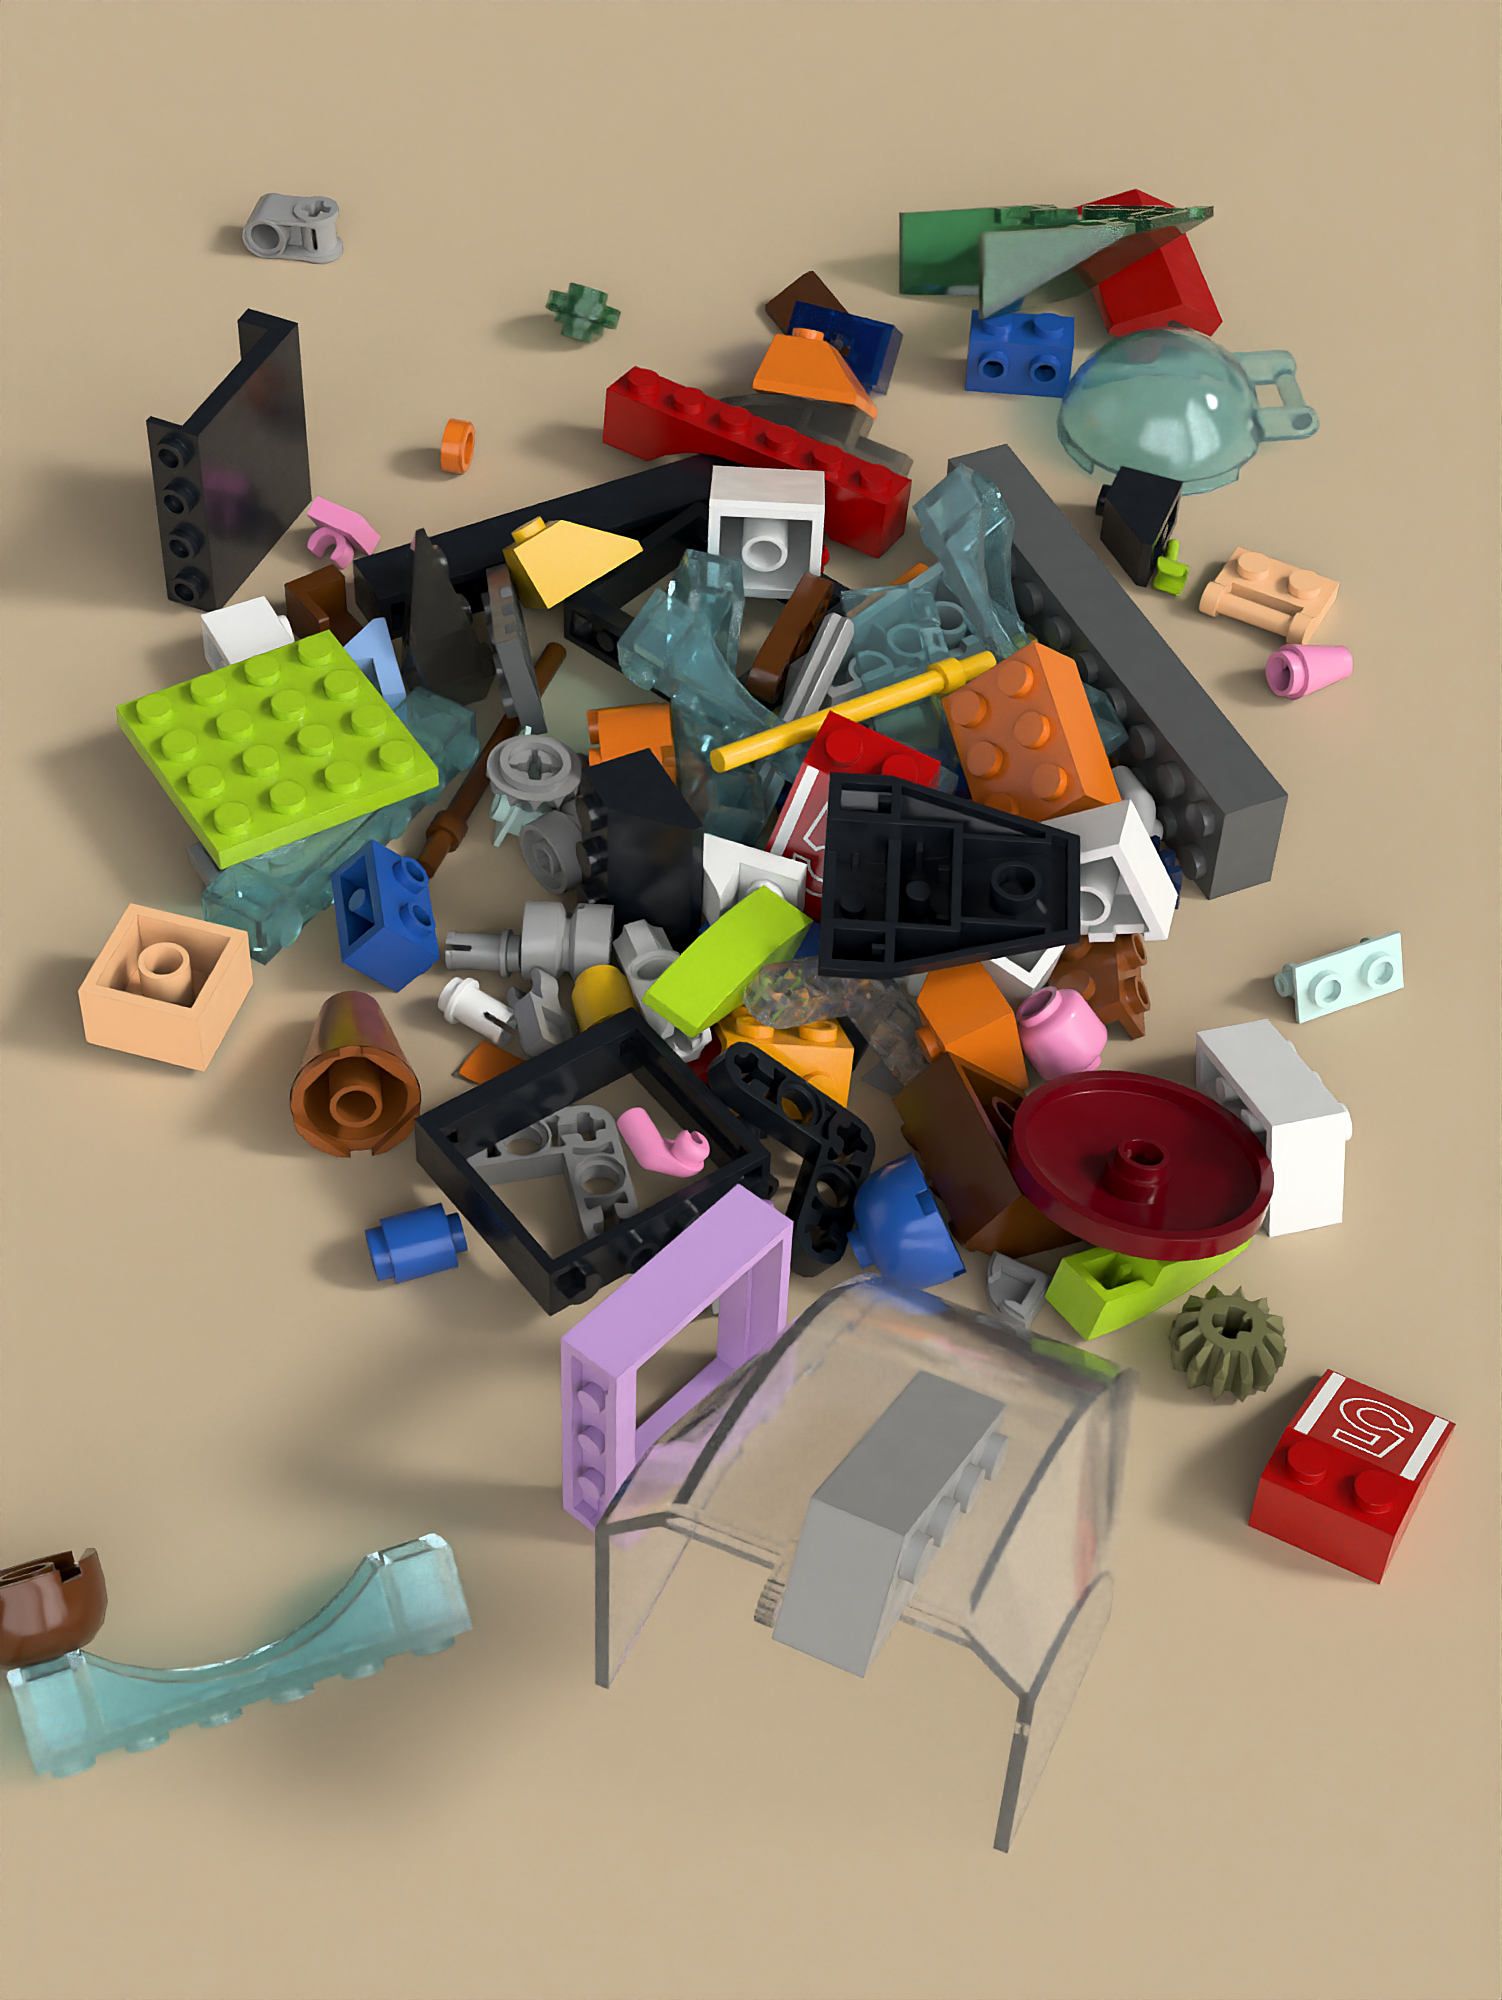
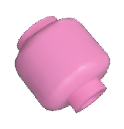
(1060, 1033)

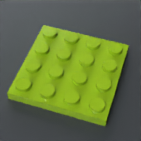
(276, 748)

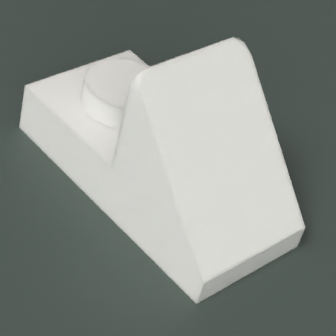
(737, 870)

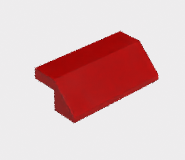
(1157, 287)

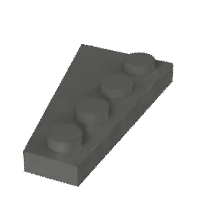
(512, 650)

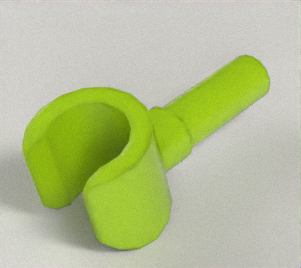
(1171, 574)

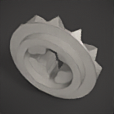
(557, 767)

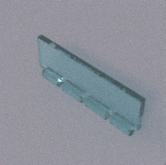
(895, 640)

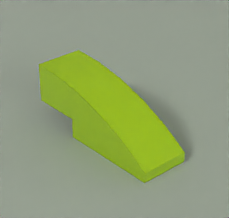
(724, 959)
(1109, 1290)

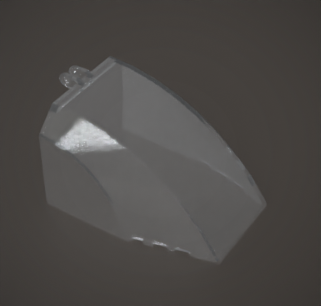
(1021, 1573)

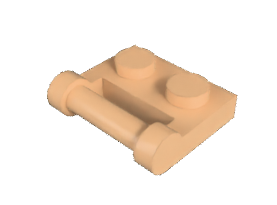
(1270, 595)

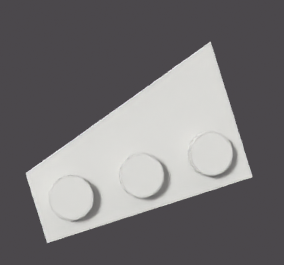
(1291, 1114)

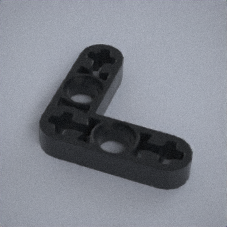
(754, 1088)

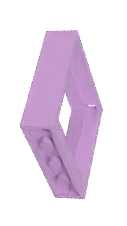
(729, 1252)

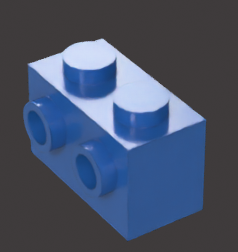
(1020, 354)
(384, 916)

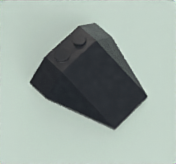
(937, 881)

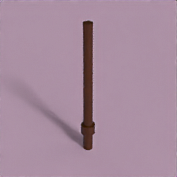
(450, 825)

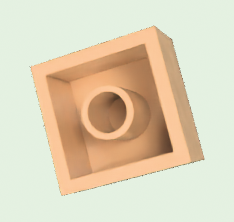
(166, 987)

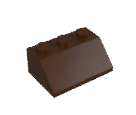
(962, 1129)

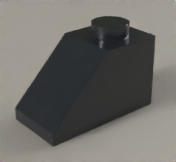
(1138, 519)

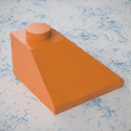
(812, 370)
(971, 1019)

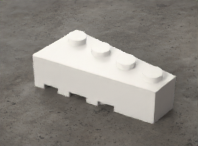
(1120, 874)

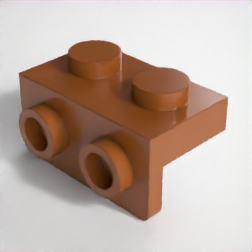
(1107, 979)

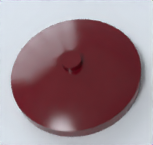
(1140, 1165)

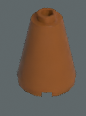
(354, 1081)

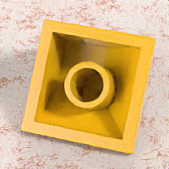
(561, 558)

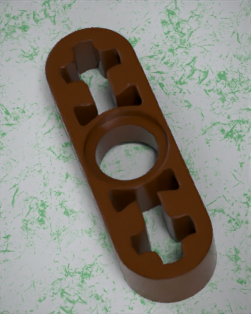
(789, 637)

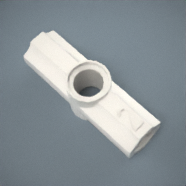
(643, 957)

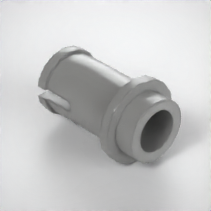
(484, 952)

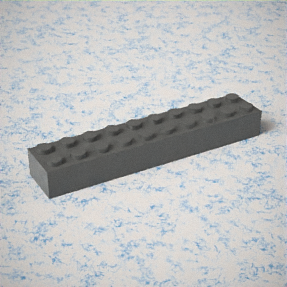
(1206, 782)

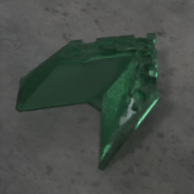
(1030, 252)

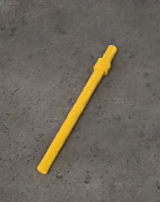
(938, 680)

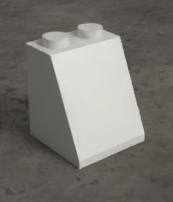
(769, 524)

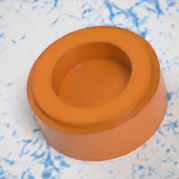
(457, 446)

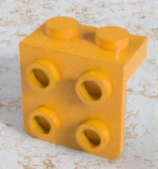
(812, 1051)

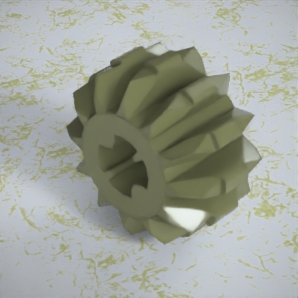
(1227, 1343)

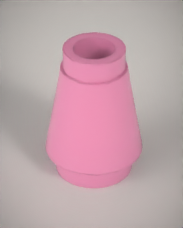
(1306, 668)

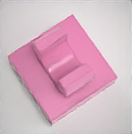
(342, 528)

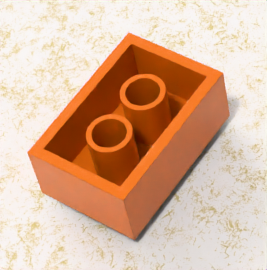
(1031, 738)

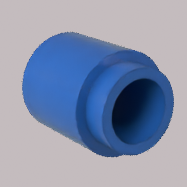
(416, 1243)

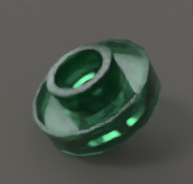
(582, 312)

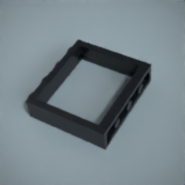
(594, 612)
(550, 1084)

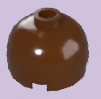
(50, 1607)

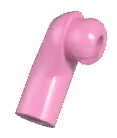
(653, 1152)

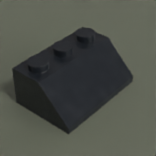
(640, 847)

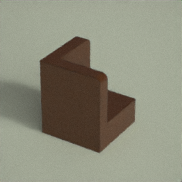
(320, 604)

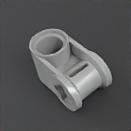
(292, 228)

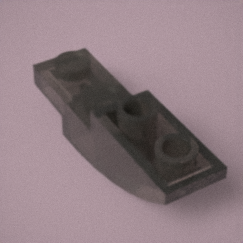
(825, 423)

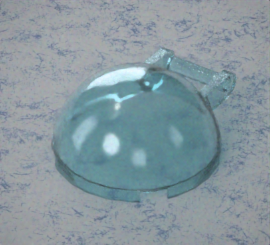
(1179, 407)

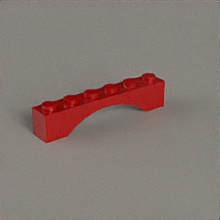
(660, 418)

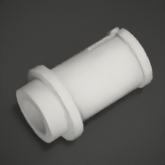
(467, 1004)

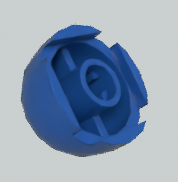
(903, 1228)

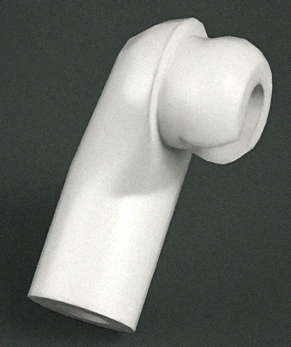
(1131, 788)

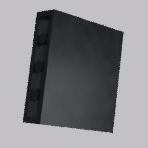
(233, 469)

